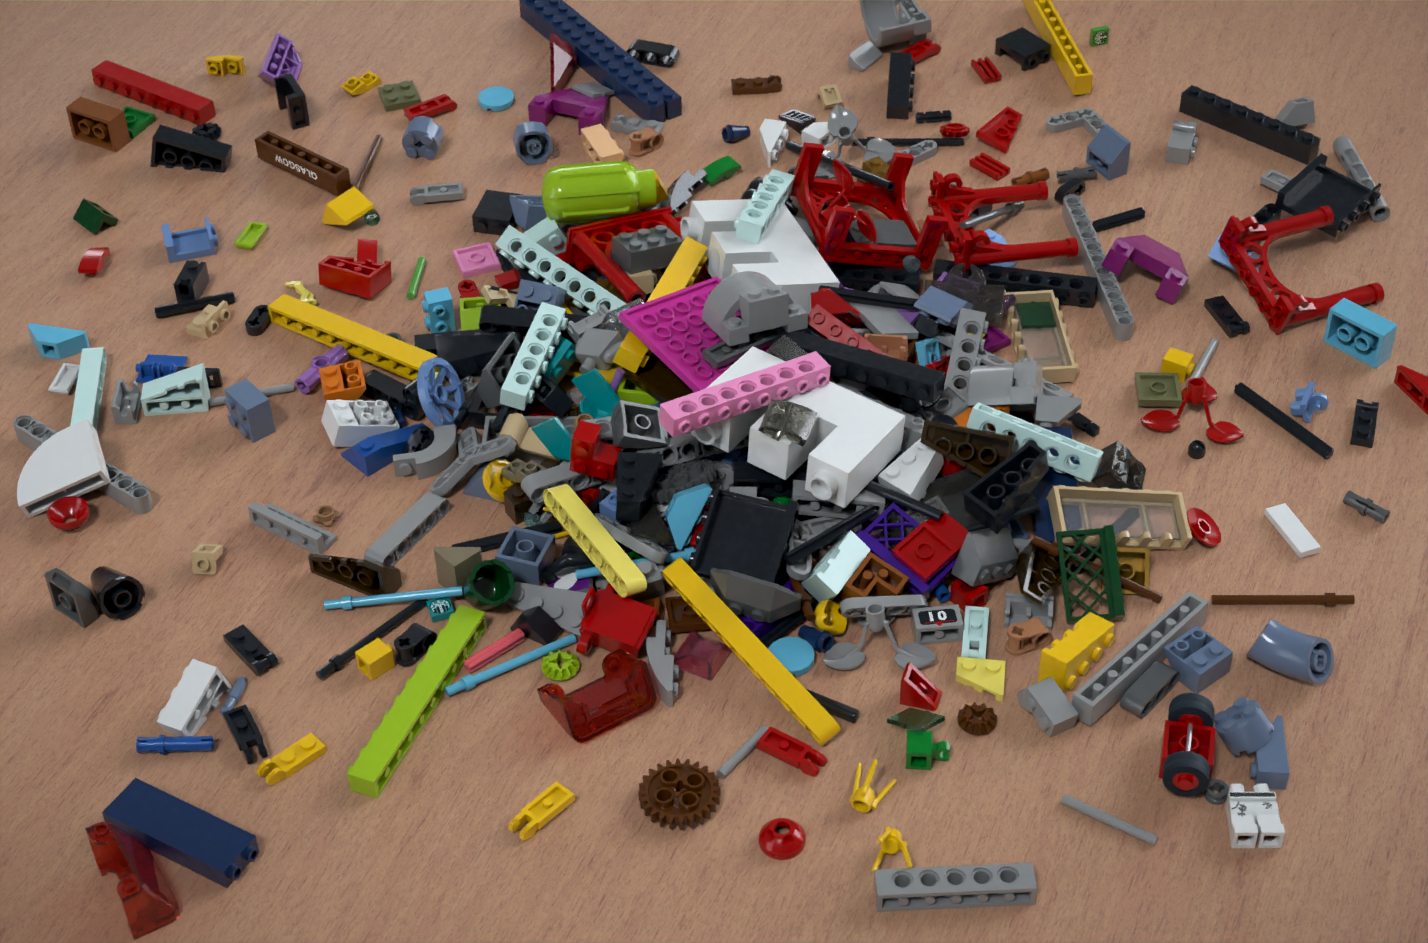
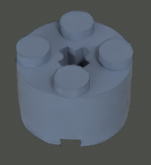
(422, 138)
(532, 142)
(1243, 726)

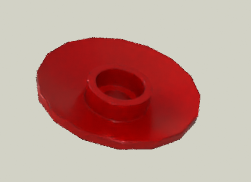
(1203, 527)

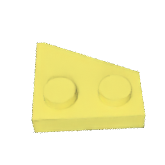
(982, 675)

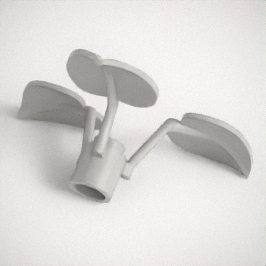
(842, 125)
(848, 656)

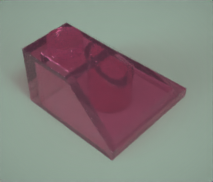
(701, 655)

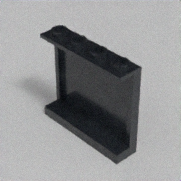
(1322, 186)
(744, 535)

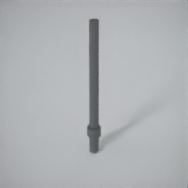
(1009, 208)

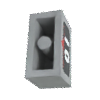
(937, 624)

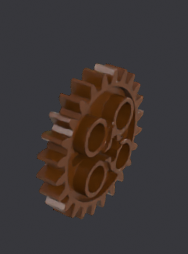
(679, 794)

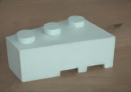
(548, 235)
(177, 393)
(836, 567)

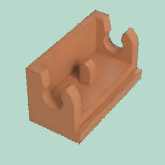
(893, 345)

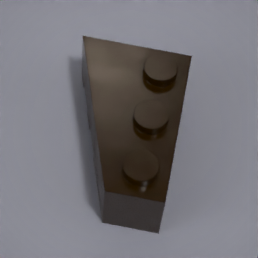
(518, 502)

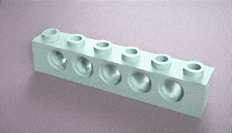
(764, 206)
(533, 356)
(1024, 431)

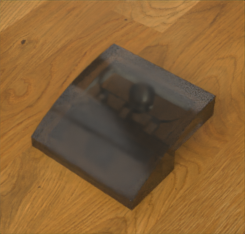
(788, 420)

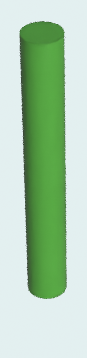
(416, 278)

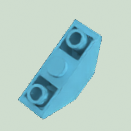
(57, 341)
(685, 511)

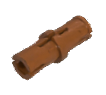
(1031, 177)

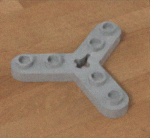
(471, 453)
(808, 530)

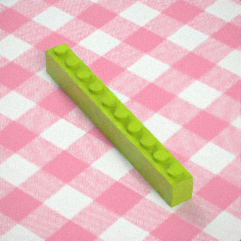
(416, 702)

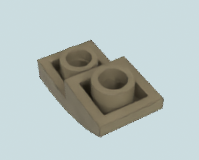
(518, 470)

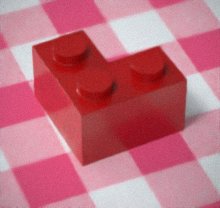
(590, 455)

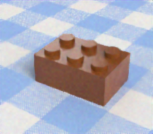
(98, 124)

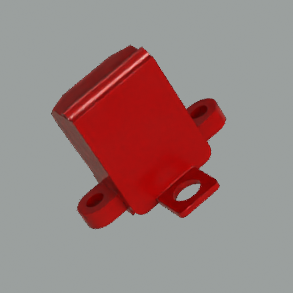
(614, 622)

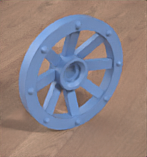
(434, 394)

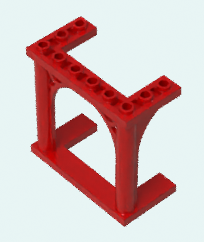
(816, 192)

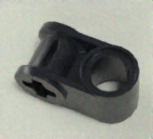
(413, 644)

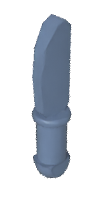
(234, 695)

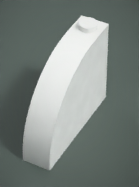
(62, 467)

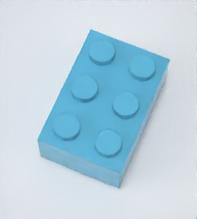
(1360, 333)

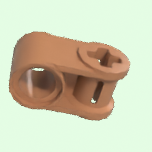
(645, 141)
(1028, 636)

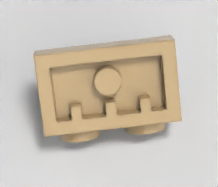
(208, 320)

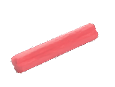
(494, 650)

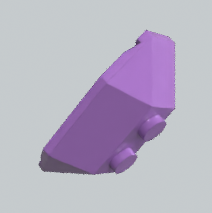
(280, 60)

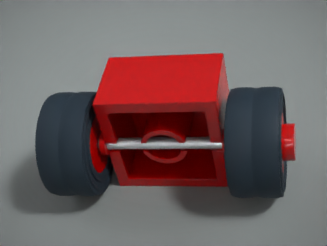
(1188, 745)

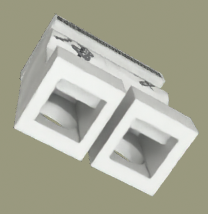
(1254, 816)

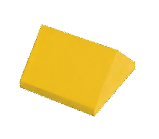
(346, 208)

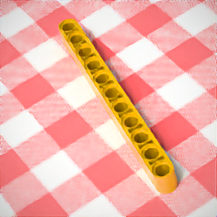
(751, 651)

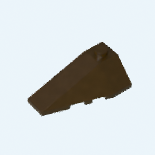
(358, 574)

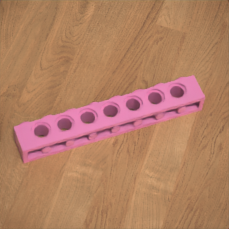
(744, 394)

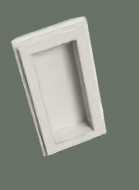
(64, 379)

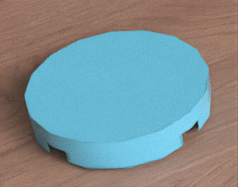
(496, 98)
(794, 654)

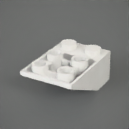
(353, 421)

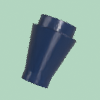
(734, 132)
(818, 638)

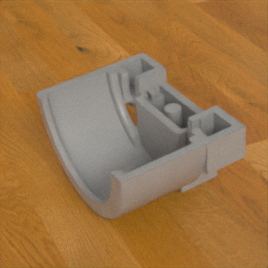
(889, 28)
(761, 307)
(1006, 385)

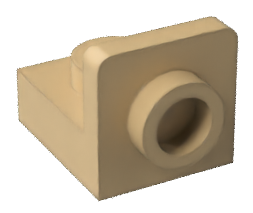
(829, 95)
(205, 558)

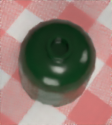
(488, 584)

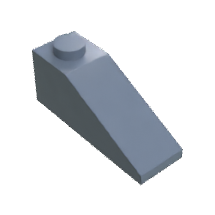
(1271, 760)

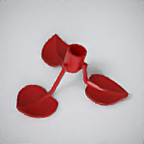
(845, 179)
(1197, 392)

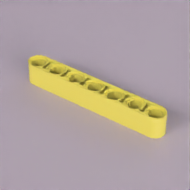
(595, 540)

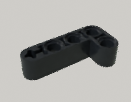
(395, 393)

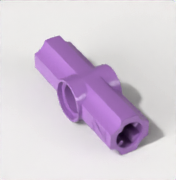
(311, 377)

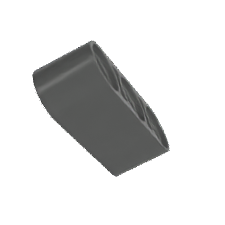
(1149, 689)

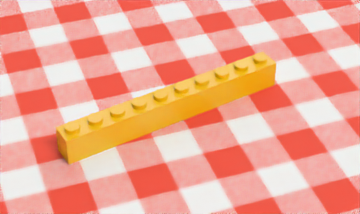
(1063, 47)
(678, 275)
(355, 338)

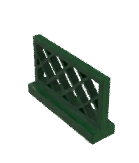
(1110, 569)

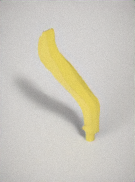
(306, 295)

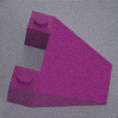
(569, 102)
(1152, 257)

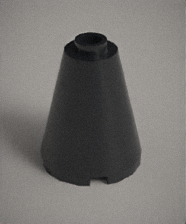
(117, 593)

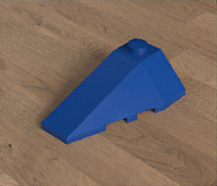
(379, 449)

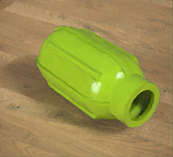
(596, 191)

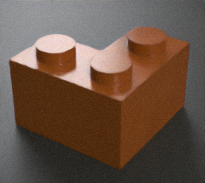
(875, 578)

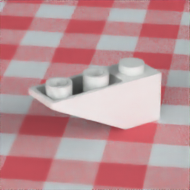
(772, 138)

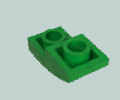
(720, 168)

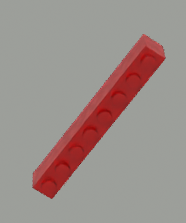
(153, 92)

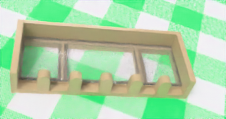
(1045, 345)
(1138, 516)

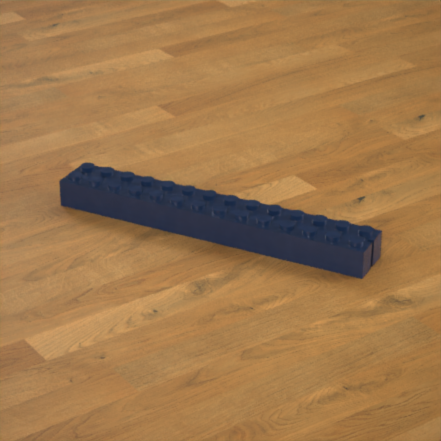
(604, 59)

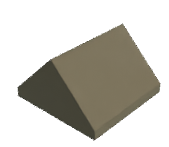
(455, 564)

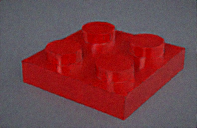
(924, 552)

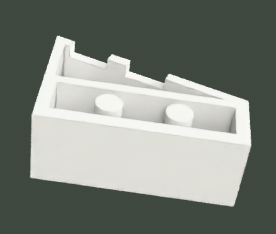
(913, 471)
(192, 699)

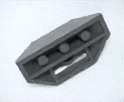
(754, 596)

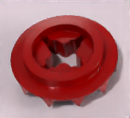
(954, 130)

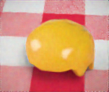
(829, 618)

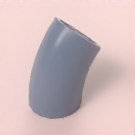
(1293, 653)

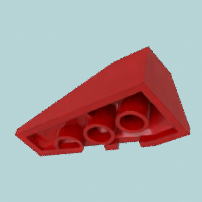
(837, 307)

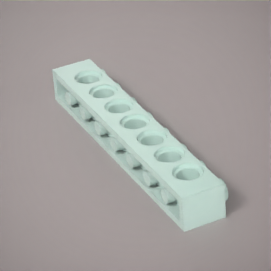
(512, 240)

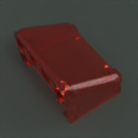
(605, 702)
(143, 890)

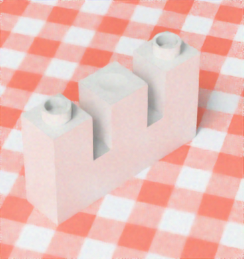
(781, 255)
(845, 445)

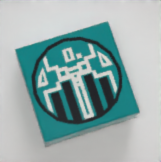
(440, 608)

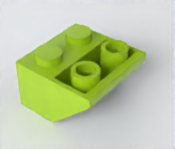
(470, 312)

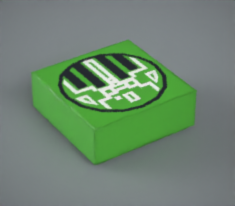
(1099, 36)

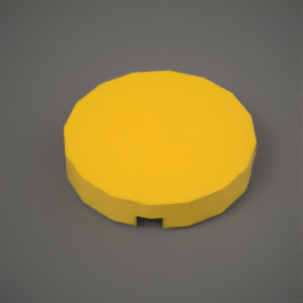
(494, 481)

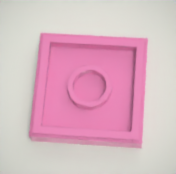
(476, 260)

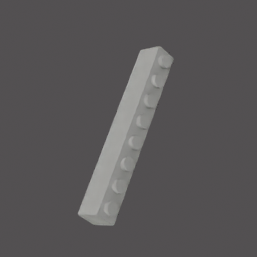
(1125, 668)

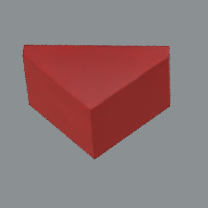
(918, 690)

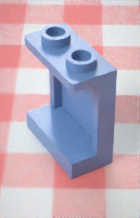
(190, 243)

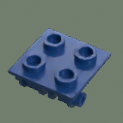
(158, 366)

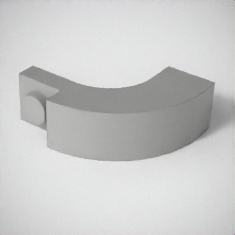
(432, 459)

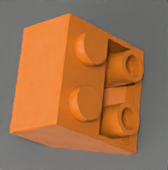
(343, 381)

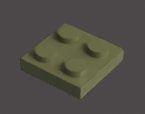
(398, 95)
(1158, 389)

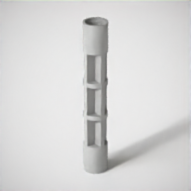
(1357, 171)

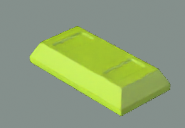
(250, 235)

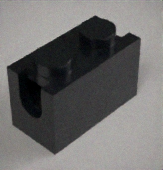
(192, 278)

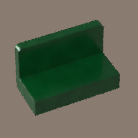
(93, 216)

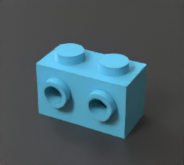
(439, 311)

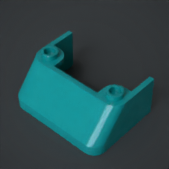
(598, 402)

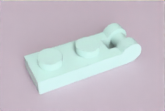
(975, 632)

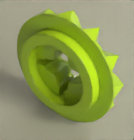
(551, 669)

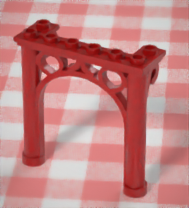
(586, 245)
(975, 246)
(1289, 307)

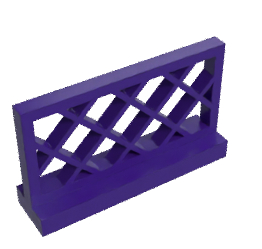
(914, 583)

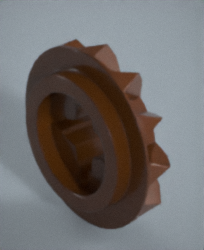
(977, 726)

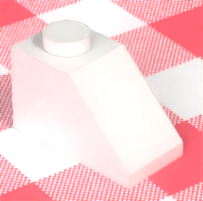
(818, 134)

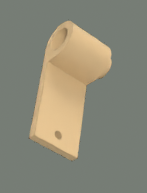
(525, 438)

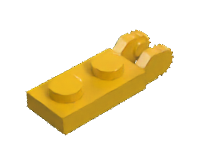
(291, 759)
(541, 810)

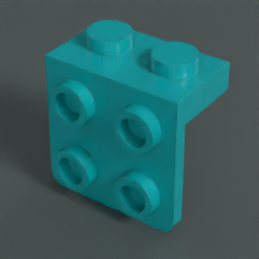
(561, 361)

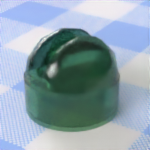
(372, 219)

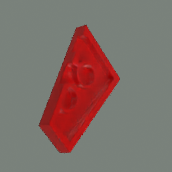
(1000, 129)

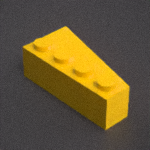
(1076, 651)

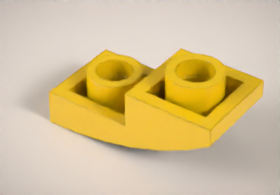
(225, 64)
(365, 83)

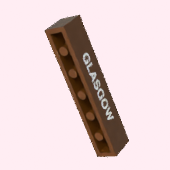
(303, 163)

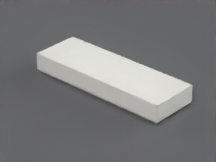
(1292, 530)

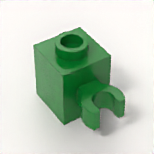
(921, 750)

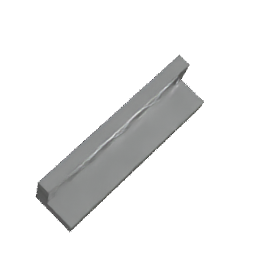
(291, 528)

